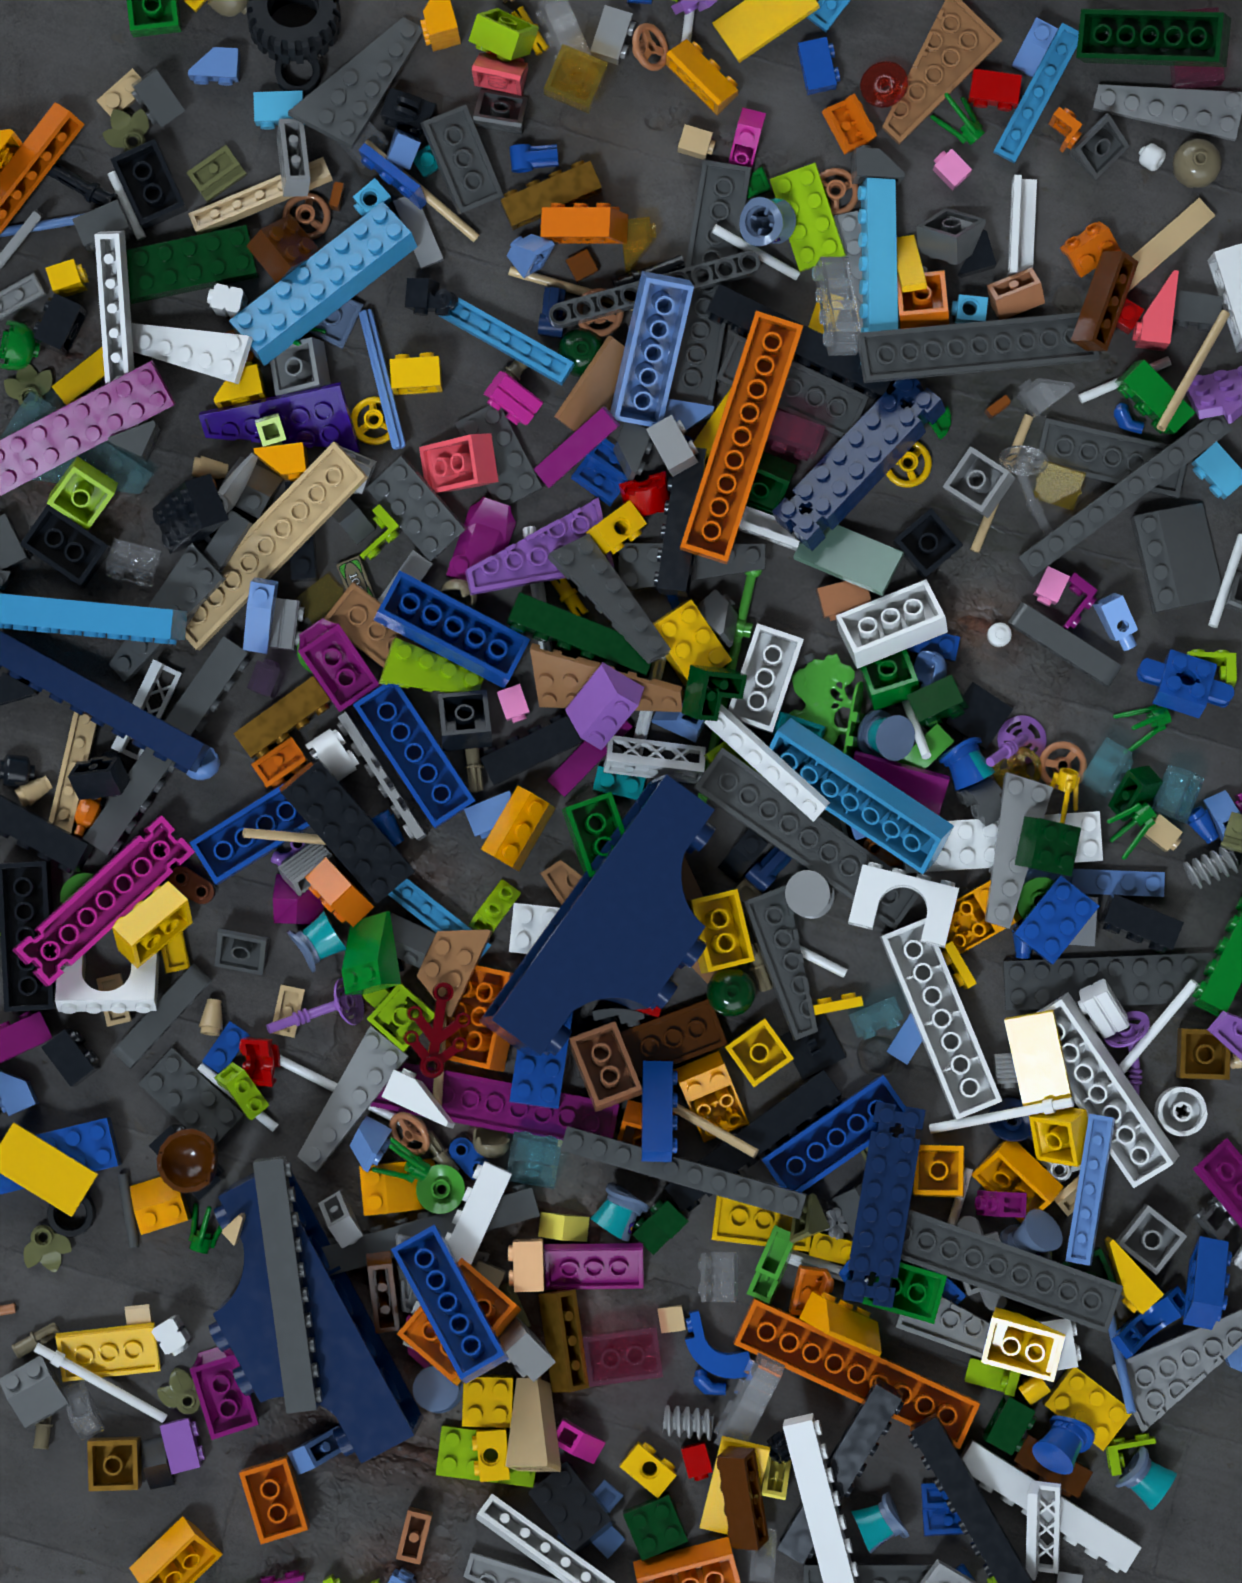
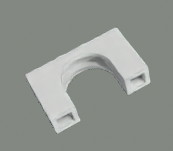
(876, 882)
(136, 994)

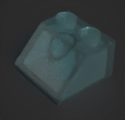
(534, 1159)

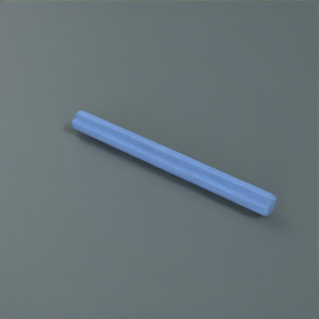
(382, 379)

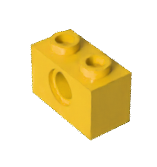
(67, 278)
(626, 519)
(496, 1439)
(654, 1482)

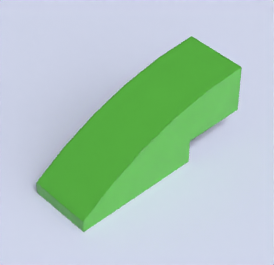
(937, 742)
(771, 1265)

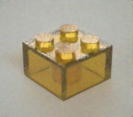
(575, 78)

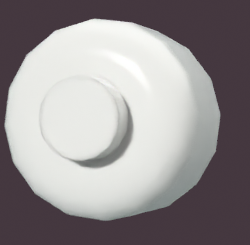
(1152, 156)
(999, 634)

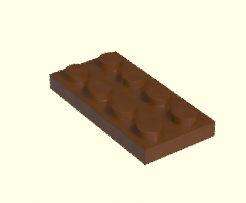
(675, 1036)

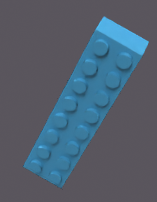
(324, 282)
(93, 618)
(864, 798)

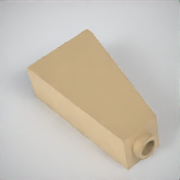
(533, 1428)

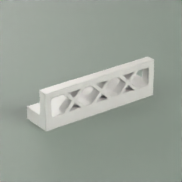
(1022, 224)
(766, 527)
(142, 697)
(654, 767)
(1034, 1520)

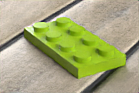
(815, 228)
(457, 1457)

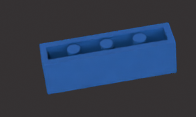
(657, 1111)

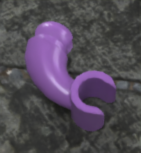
(278, 857)

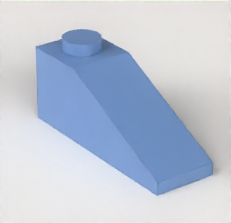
(260, 614)

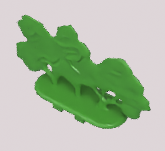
(815, 686)

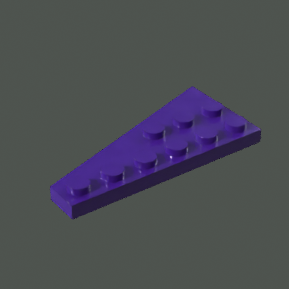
(307, 416)

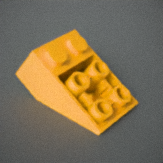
(968, 919)
(711, 1094)

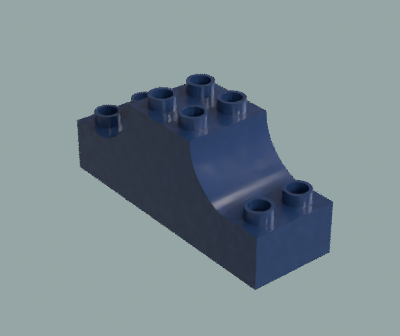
(616, 930)
(354, 1365)

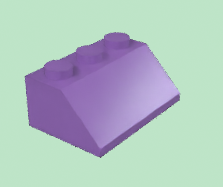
(603, 705)

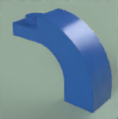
(1142, 1327)
(719, 1363)

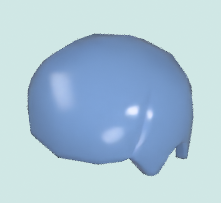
(930, 667)
(208, 767)

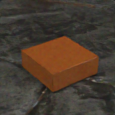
(337, 196)
(581, 265)
(997, 407)

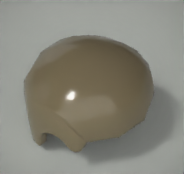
(459, 590)
(490, 1142)

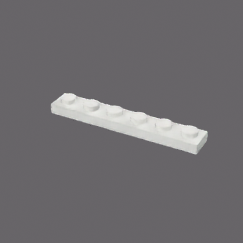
(768, 764)

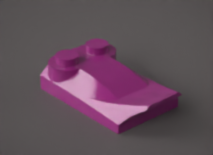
(487, 533)
(336, 663)
(220, 1398)

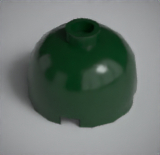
(580, 347)
(731, 992)

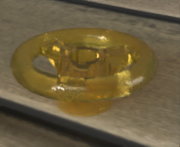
(1018, 760)

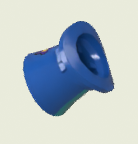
(966, 763)
(1063, 1443)

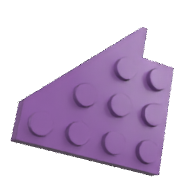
(1217, 394)

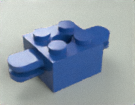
(1185, 694)

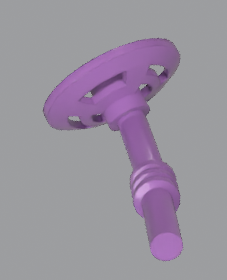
(1022, 739)
(340, 1004)
(1130, 1037)

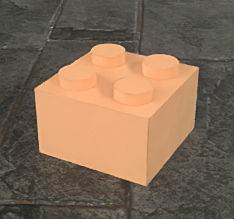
(527, 1265)

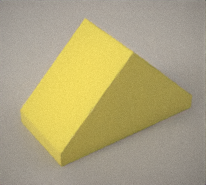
(563, 1227)
(776, 1479)

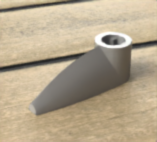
(236, 482)

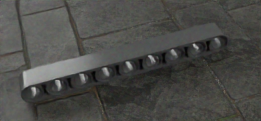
(621, 305)

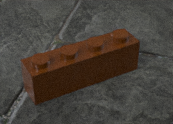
(1104, 301)
(742, 1498)

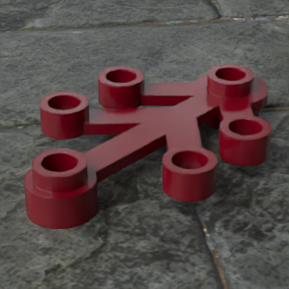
(436, 1033)

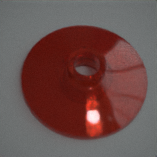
(877, 77)

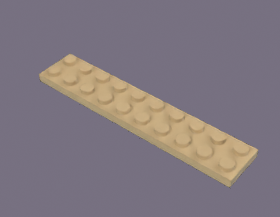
(278, 536)

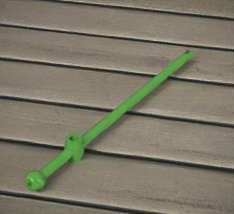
(742, 630)

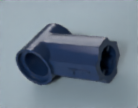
(551, 297)
(765, 871)

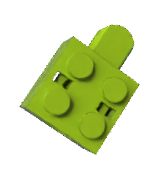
(391, 1013)

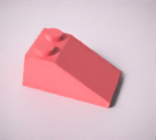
(499, 75)
(1156, 324)
(459, 463)

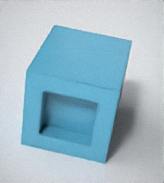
(372, 188)
(979, 303)

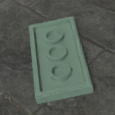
(853, 559)

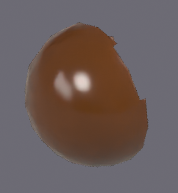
(187, 1161)

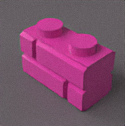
(512, 398)

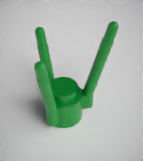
(971, 130)
(1157, 717)
(1142, 816)
(415, 1166)
(201, 1239)

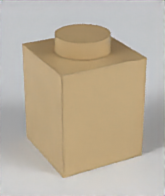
(696, 142)
(1164, 834)

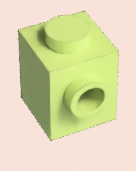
(270, 430)

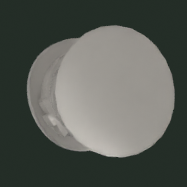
(809, 894)

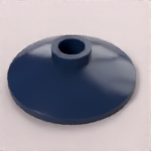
(1008, 1132)

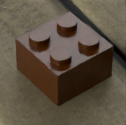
(282, 247)

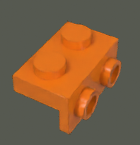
(849, 124)
(1068, 126)
(1087, 247)
(279, 763)
(809, 1280)

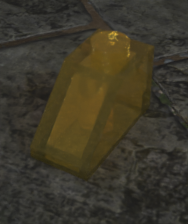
(638, 240)

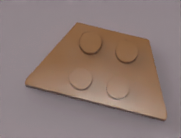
(453, 961)

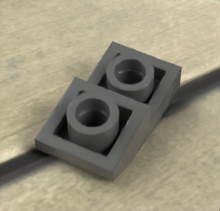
(626, 1016)

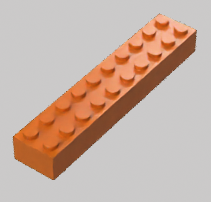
(741, 437)
(851, 1369)

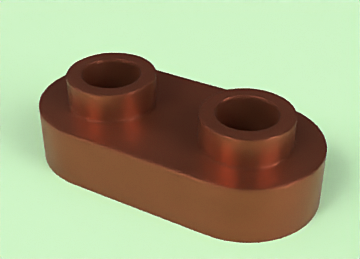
(192, 884)

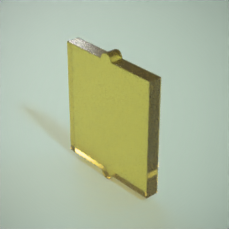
(1059, 485)
(320, 598)

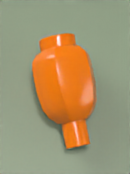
(86, 814)

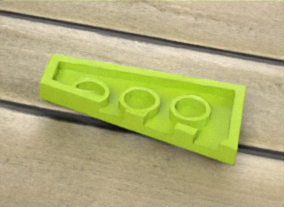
(422, 669)

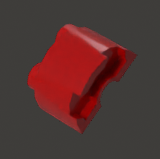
(648, 495)
(260, 1060)

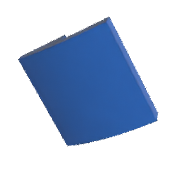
(601, 473)
(936, 1514)

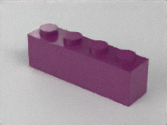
(22, 1035)

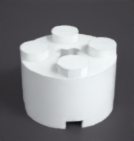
(333, 755)
(1194, 1107)

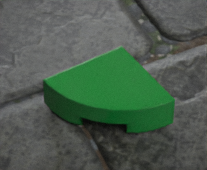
(758, 184)
(942, 425)

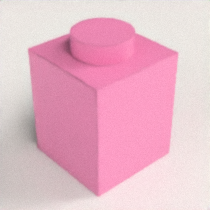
(951, 168)
(1051, 586)
(513, 703)

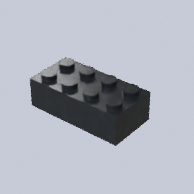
(190, 513)

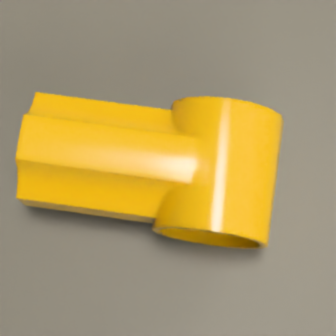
(1033, 1389)

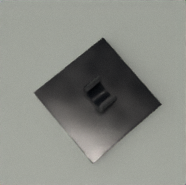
(815, 1050)

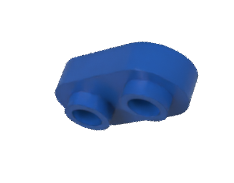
(468, 1159)

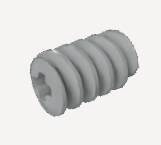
(1211, 867)
(688, 1422)

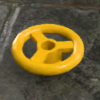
(372, 402)
(913, 456)

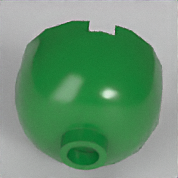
(18, 346)

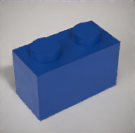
(818, 66)

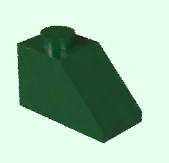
(1137, 786)

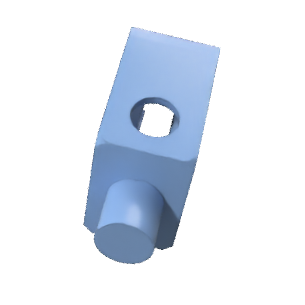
(1113, 610)

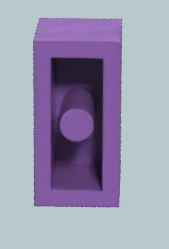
(182, 1445)

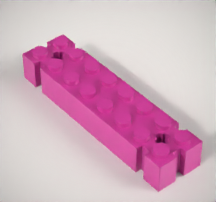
(103, 900)

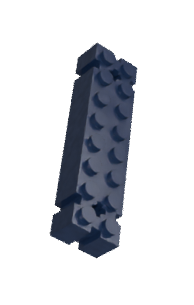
(858, 461)
(884, 1204)

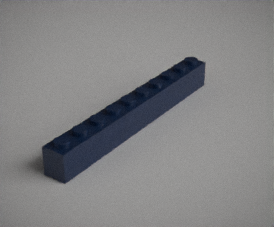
(101, 705)

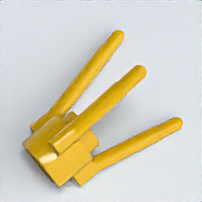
(1068, 781)

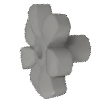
(836, 1224)

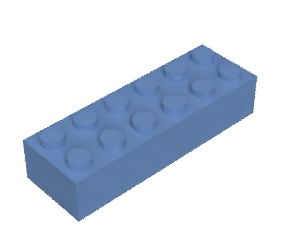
(651, 349)

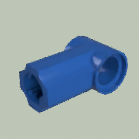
(527, 157)

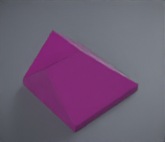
(294, 909)

